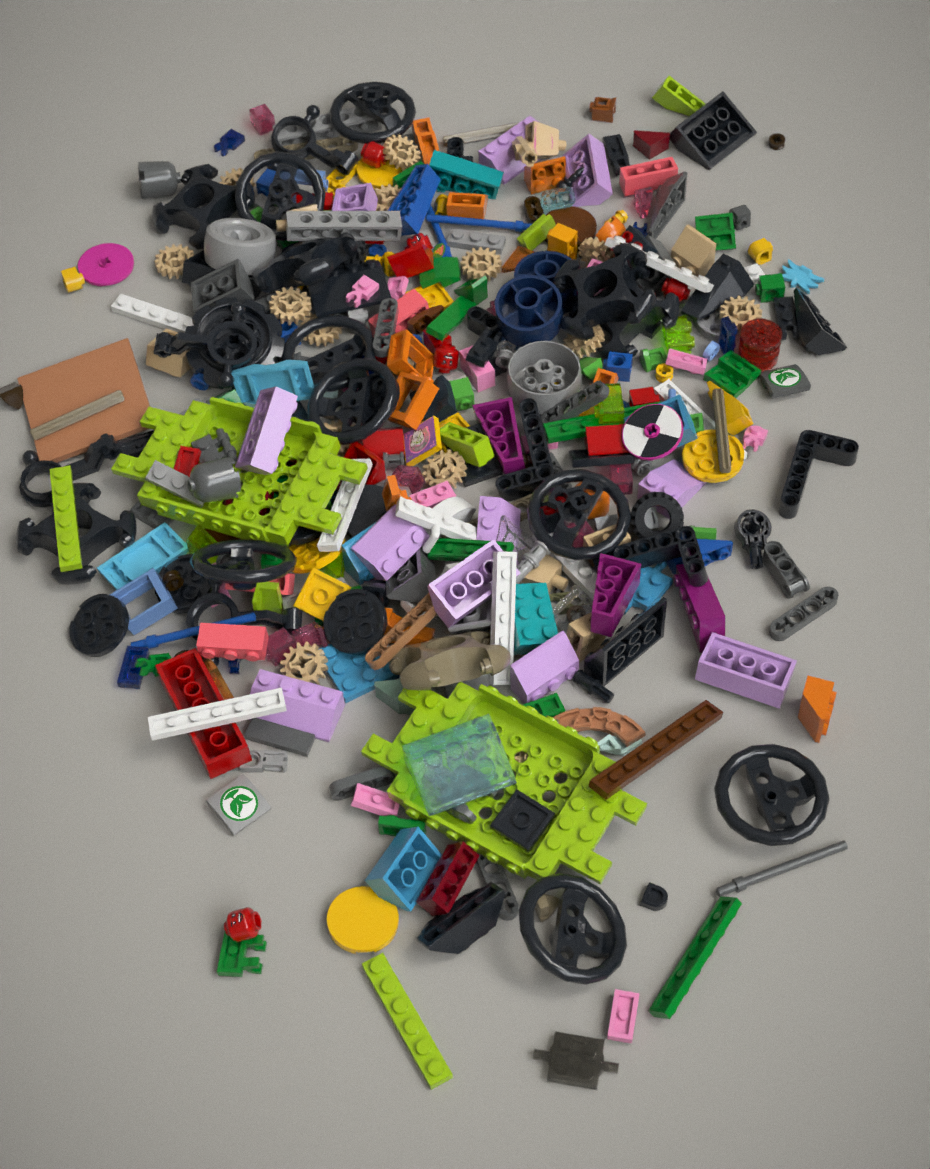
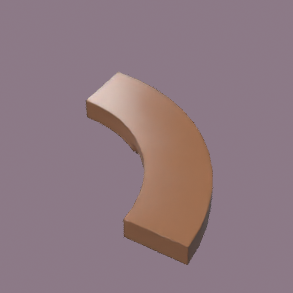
(602, 720)

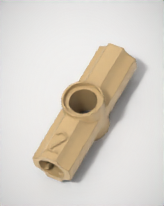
(524, 151)

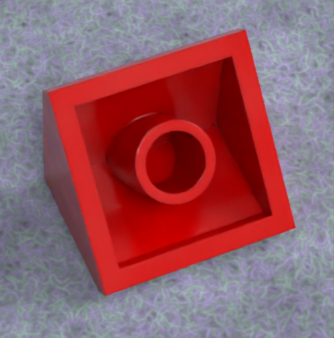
(412, 261)
(386, 440)
(604, 440)
(377, 471)

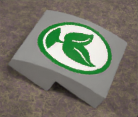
(238, 804)

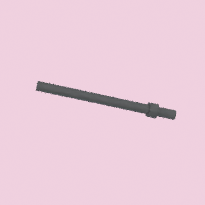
(740, 884)

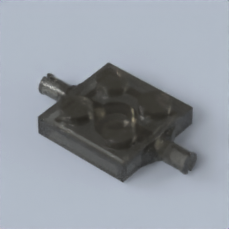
(576, 1060)

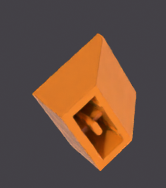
(545, 175)
(467, 205)
(817, 706)

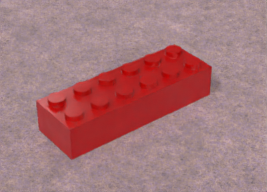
(190, 686)

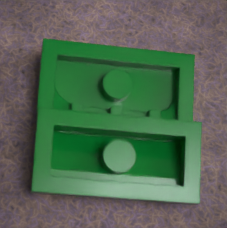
(718, 229)
(445, 271)
(732, 374)

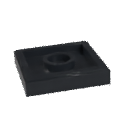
(522, 820)

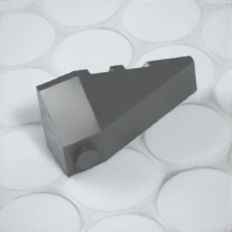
(668, 201)

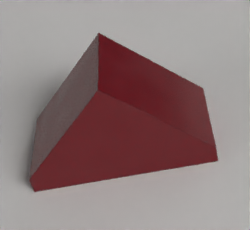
(651, 142)

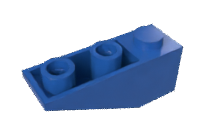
(711, 551)

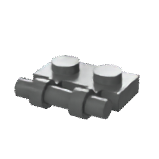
(209, 447)

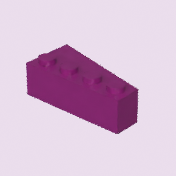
(501, 427)
(614, 589)
(701, 608)

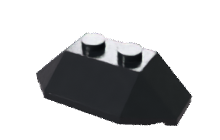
(466, 921)

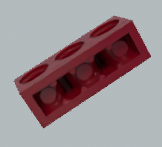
(447, 878)

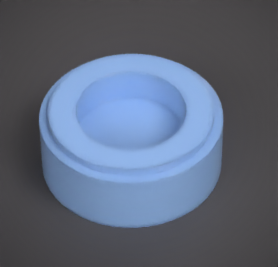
(711, 351)

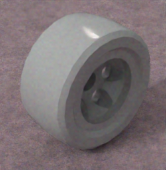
(239, 239)
(543, 364)

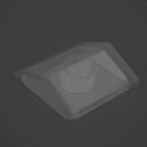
(512, 533)

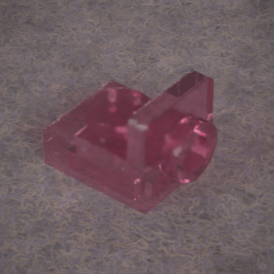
(642, 201)
(409, 477)
(311, 633)

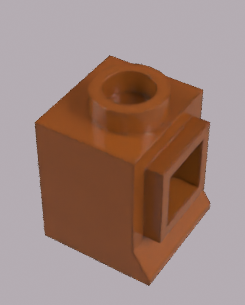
(603, 109)

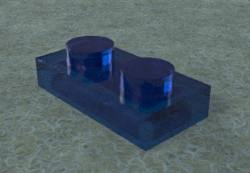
(727, 335)
(129, 674)

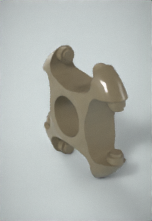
(448, 660)

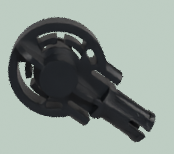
(750, 534)

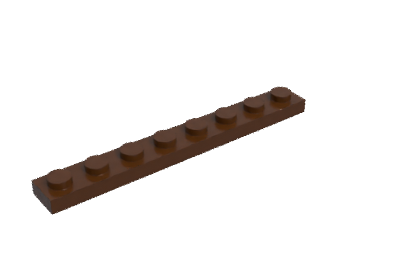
(655, 749)

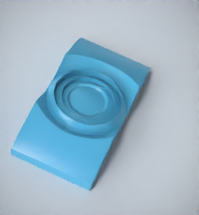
(288, 375)
(151, 551)

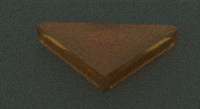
(515, 258)
(217, 678)

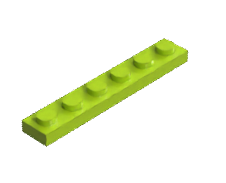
(65, 519)
(407, 1021)

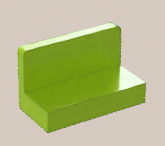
(536, 232)
(267, 597)

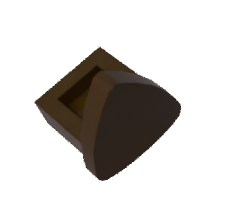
(12, 395)

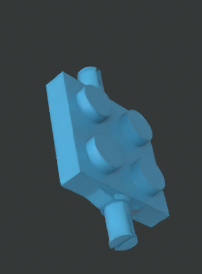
(651, 587)

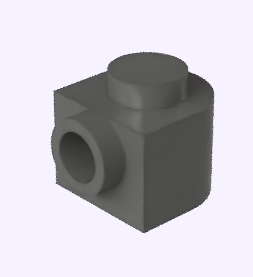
(741, 217)

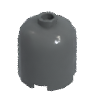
(157, 179)
(214, 480)

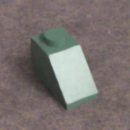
(388, 693)

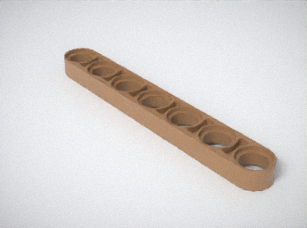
(400, 636)

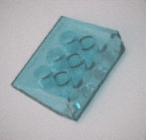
(458, 764)

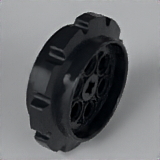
(234, 345)

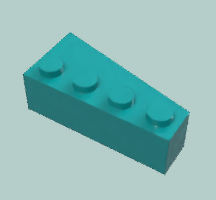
(465, 176)

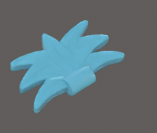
(800, 276)

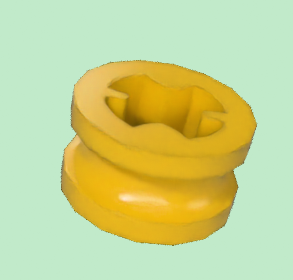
(664, 368)

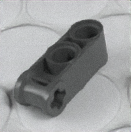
(784, 569)

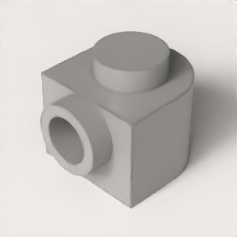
(358, 314)

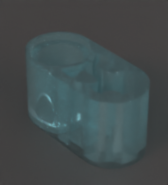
(554, 204)

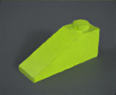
(677, 98)
(471, 445)

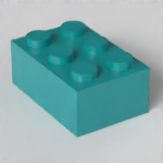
(533, 617)

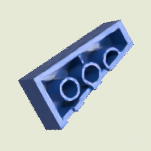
(415, 198)

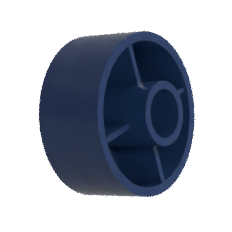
(546, 265)
(528, 310)

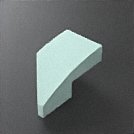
(614, 746)

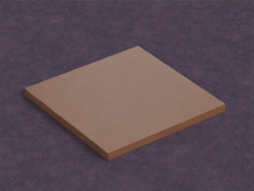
(79, 382)

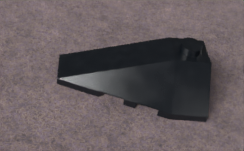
(728, 280)
(814, 328)

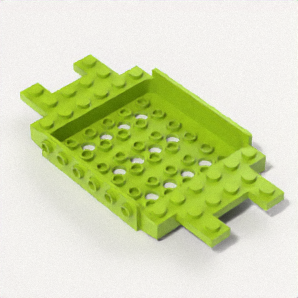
(300, 498)
(550, 748)

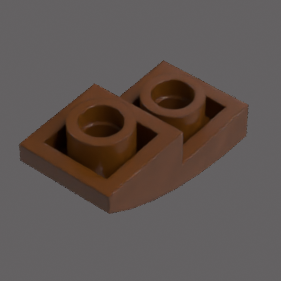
(423, 319)

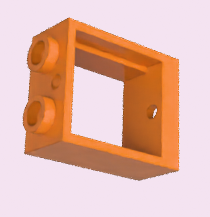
(404, 345)
(419, 403)

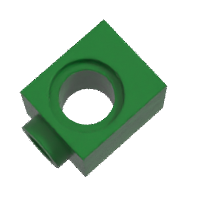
(770, 287)

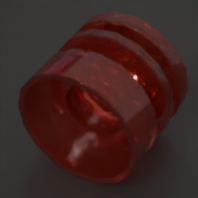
(760, 343)

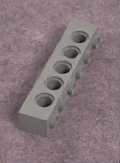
(351, 117)
(360, 224)

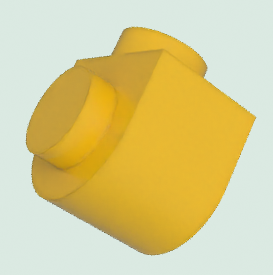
(761, 251)
(72, 280)

